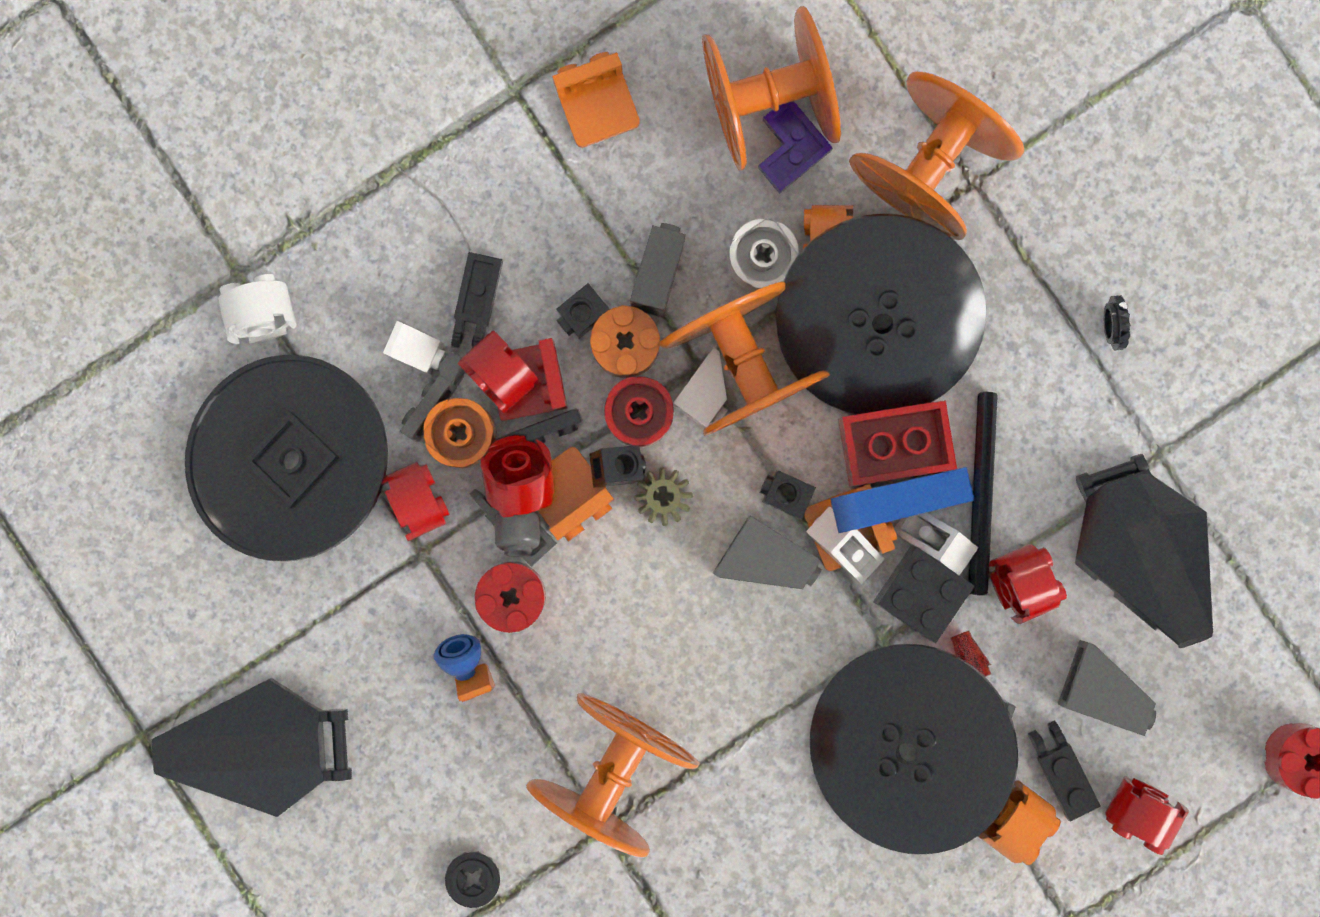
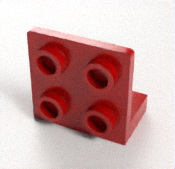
(549, 392)

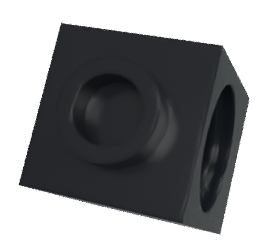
(584, 296)
(604, 470)
(802, 496)

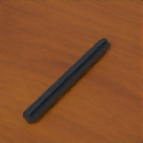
(983, 491)

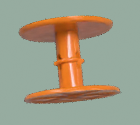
(776, 87)
(960, 122)
(741, 354)
(593, 808)

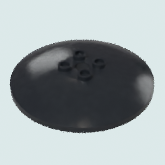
(870, 270)
(240, 450)
(960, 739)

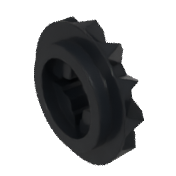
(1117, 322)
(475, 895)

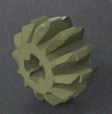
(671, 488)

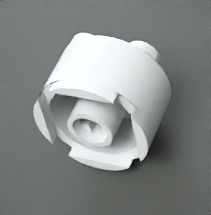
(762, 236)
(256, 310)

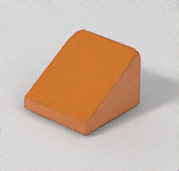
(477, 685)

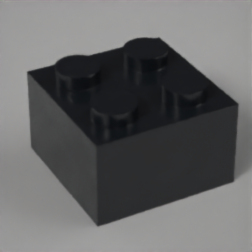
(923, 594)

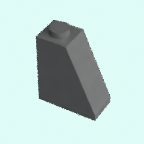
(658, 269)
(767, 558)
(1105, 692)

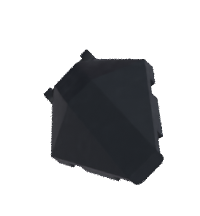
(1148, 549)
(255, 749)

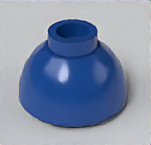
(458, 656)

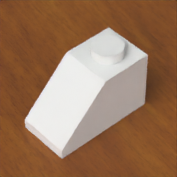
(414, 348)
(705, 392)
(937, 540)
(846, 548)

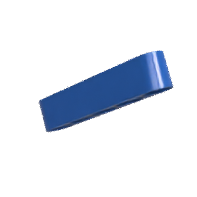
(901, 500)

